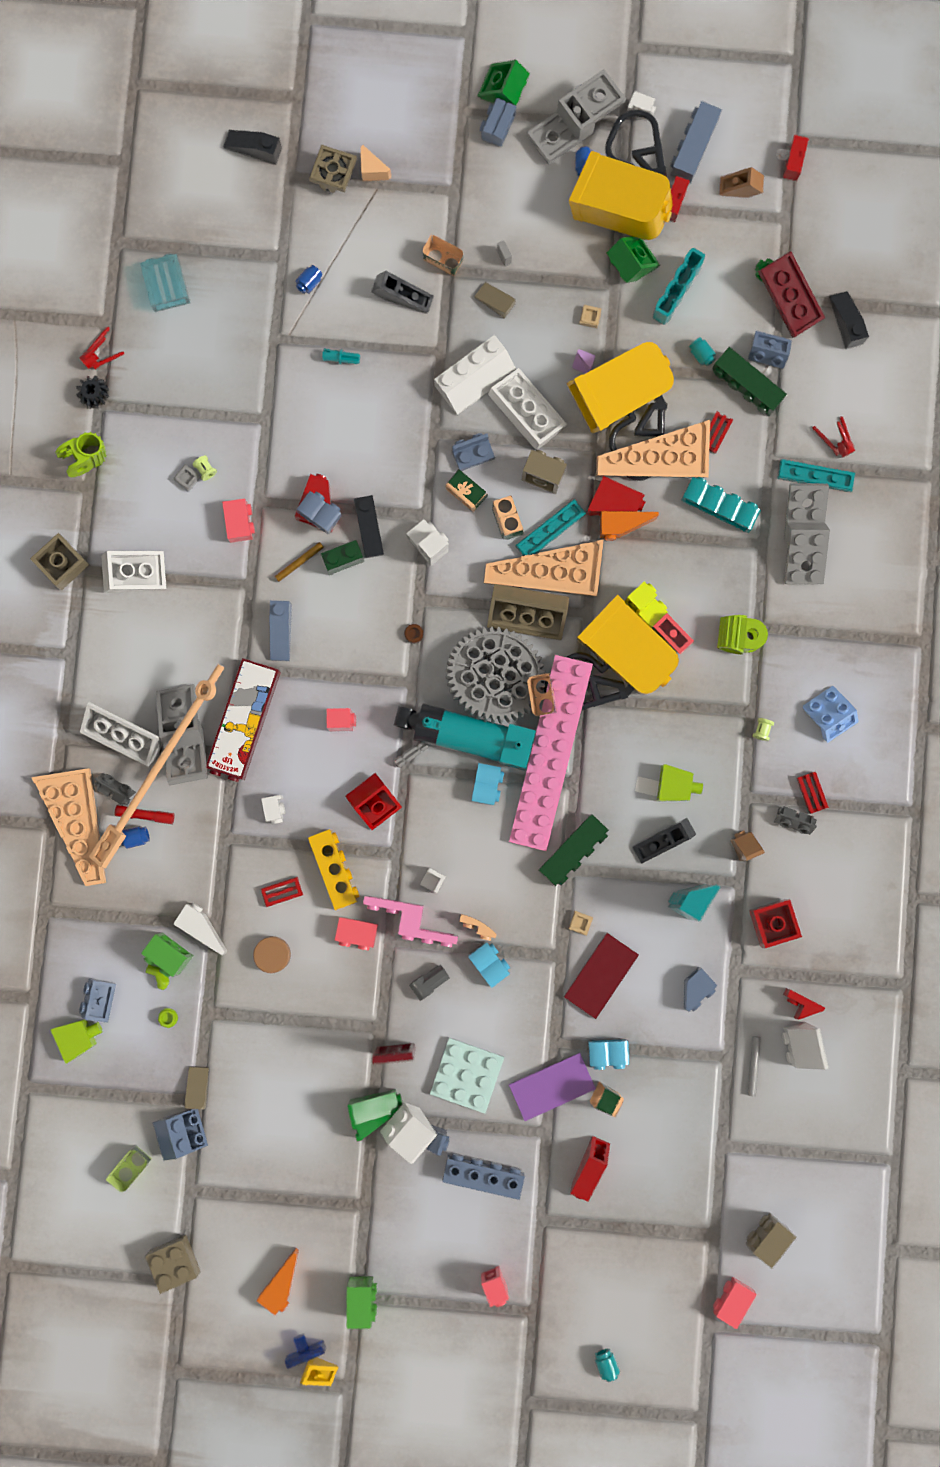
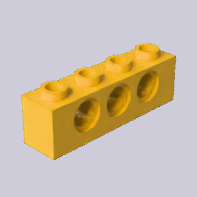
(317, 844)

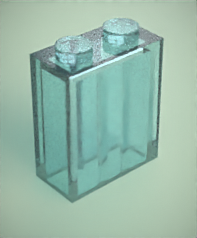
(165, 282)

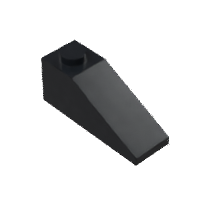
(254, 144)
(401, 292)
(849, 320)
(368, 526)
(664, 840)

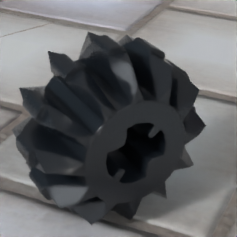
(85, 394)

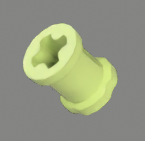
(209, 472)
(763, 729)

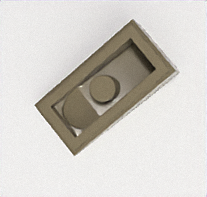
(495, 299)
(197, 1088)

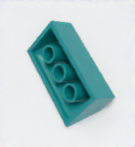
(693, 901)

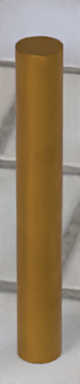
(299, 561)

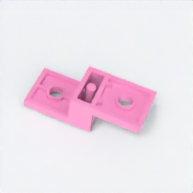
(410, 921)

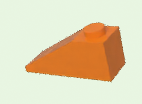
(618, 524)
(277, 1291)

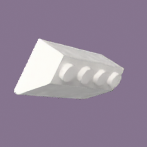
(474, 375)
(120, 735)

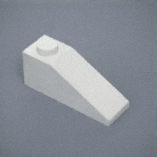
(197, 924)

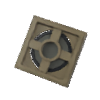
(333, 170)

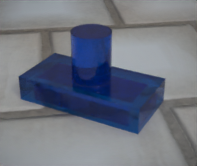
(304, 1352)

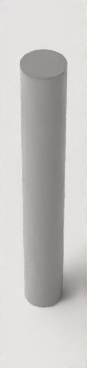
(754, 1066)

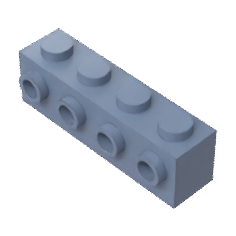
(696, 141)
(483, 1177)

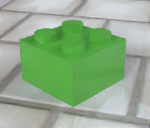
(166, 955)
(360, 1305)

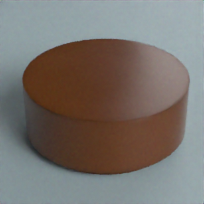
(413, 633)

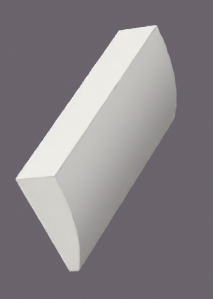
(527, 409)

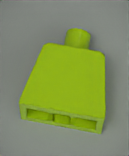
(676, 784)
(75, 1038)

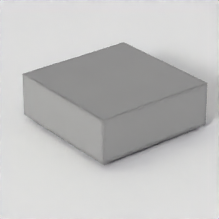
(504, 253)
(187, 477)

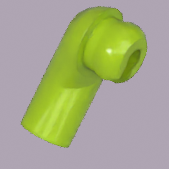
(162, 980)

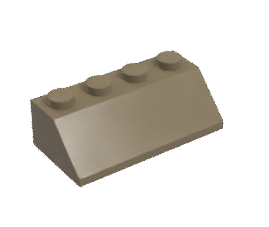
(528, 612)

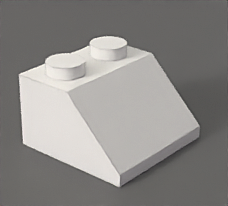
(408, 1132)

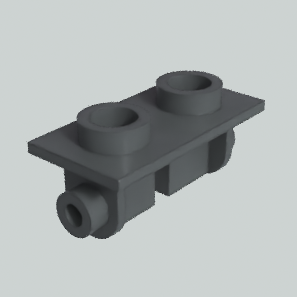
(106, 784)
(803, 824)

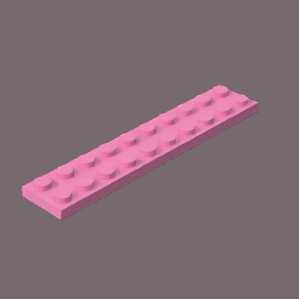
(550, 754)

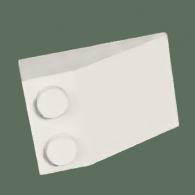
(133, 571)
(805, 1046)

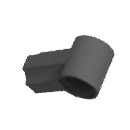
(426, 984)

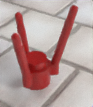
(90, 358)
(846, 446)

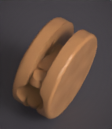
(272, 954)

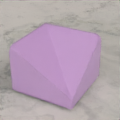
(583, 361)

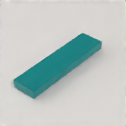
(815, 474)
(551, 529)

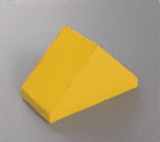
(318, 1372)

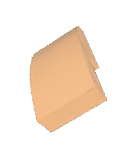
(483, 930)

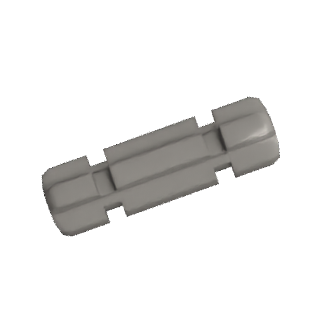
(411, 753)

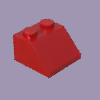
(373, 801)

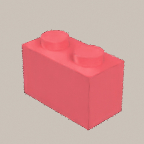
(238, 520)
(673, 633)
(340, 719)
(356, 932)
(495, 1287)
(734, 1302)

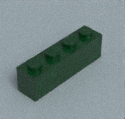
(748, 381)
(573, 850)

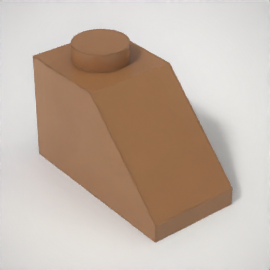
(742, 183)
(746, 846)

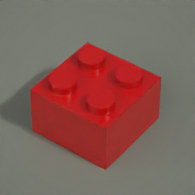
(775, 923)

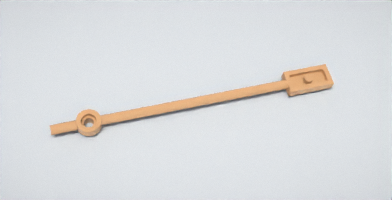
(113, 835)

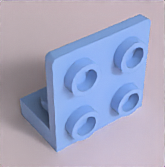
(831, 713)

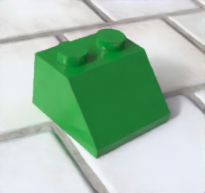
(504, 81)
(632, 258)

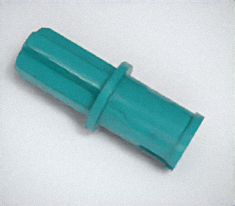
(340, 356)

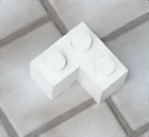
(428, 541)

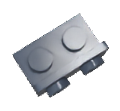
(770, 349)
(473, 451)
(97, 1000)

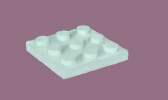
(467, 1075)

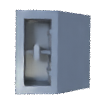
(180, 1134)

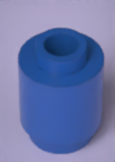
(580, 158)
(308, 279)
(135, 837)

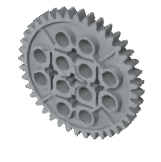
(462, 665)

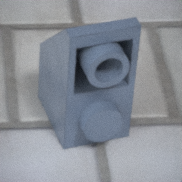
(696, 988)
(440, 1142)

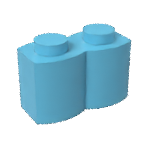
(486, 784)
(489, 964)
(608, 1053)

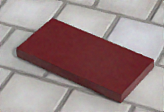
(791, 294)
(601, 975)
(394, 1053)

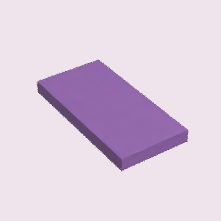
(552, 1086)

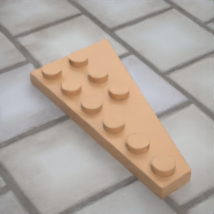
(669, 455)
(558, 570)
(74, 813)

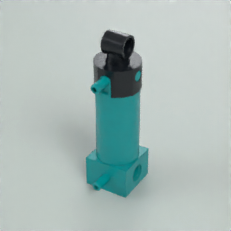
(467, 734)

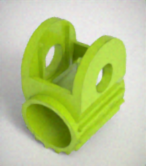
(76, 447)
(733, 634)

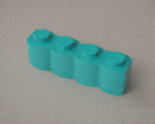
(678, 286)
(721, 505)

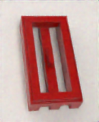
(723, 418)
(819, 790)
(266, 897)

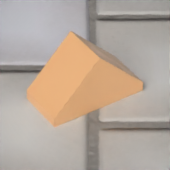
(372, 167)

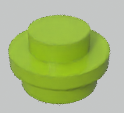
(168, 1018)

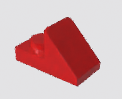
(806, 1008)

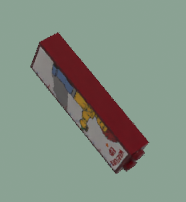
(243, 720)

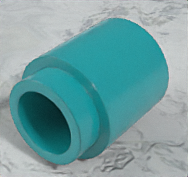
(702, 352)
(607, 1365)

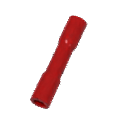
(156, 816)

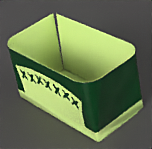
(121, 1185)

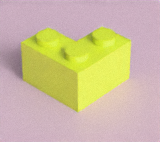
(645, 605)

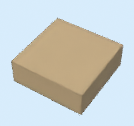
(590, 316)
(580, 923)

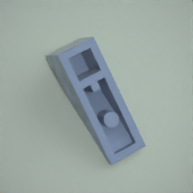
(280, 630)

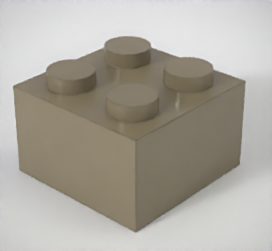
(544, 471)
(59, 561)
(770, 1240)
(172, 1264)

